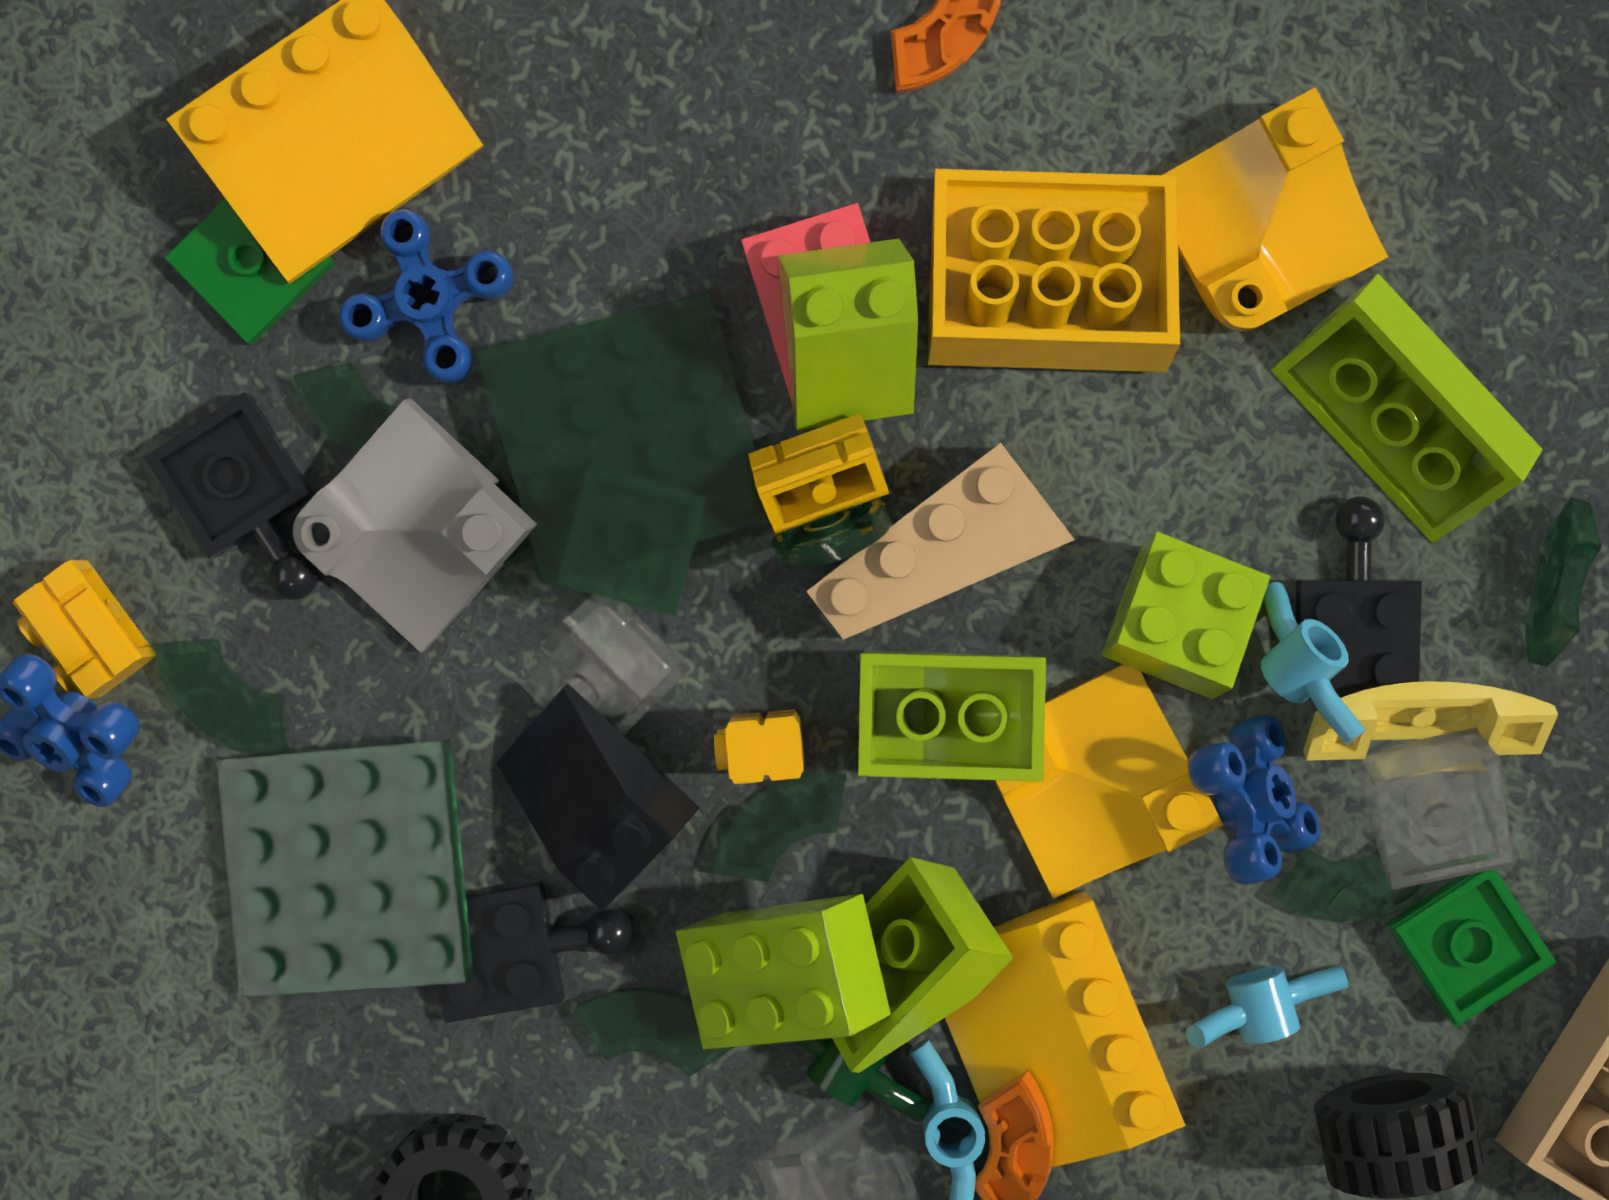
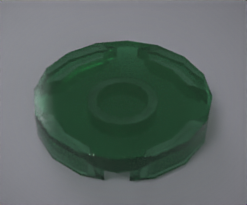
(832, 536)

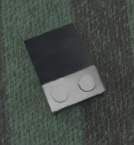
(592, 797)

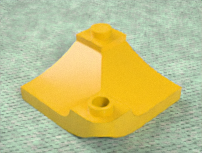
(1273, 215)
(1109, 786)

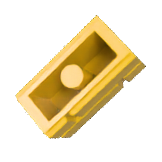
(818, 473)
(82, 629)
(761, 747)

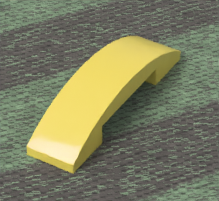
(1427, 709)

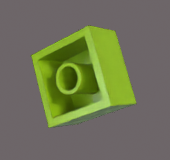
(1186, 616)

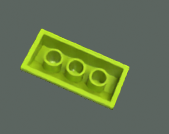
(1408, 410)

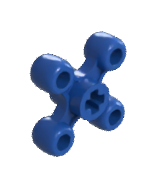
(419, 272)
(65, 730)
(1254, 799)

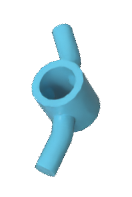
(1306, 663)
(1264, 1005)
(948, 1104)

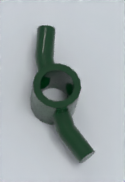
(835, 1078)

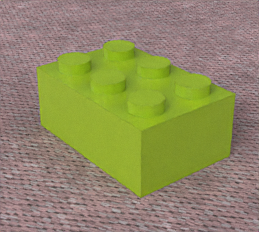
(784, 973)

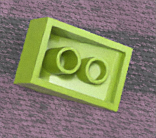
(850, 331)
(951, 716)
(931, 953)

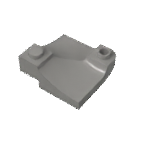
(413, 525)

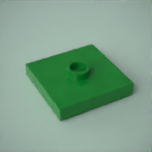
(237, 275)
(1470, 944)

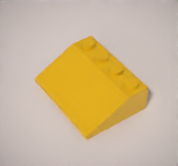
(326, 133)
(1054, 270)
(1076, 1030)

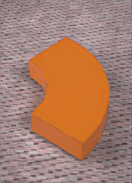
(940, 41)
(1018, 1141)

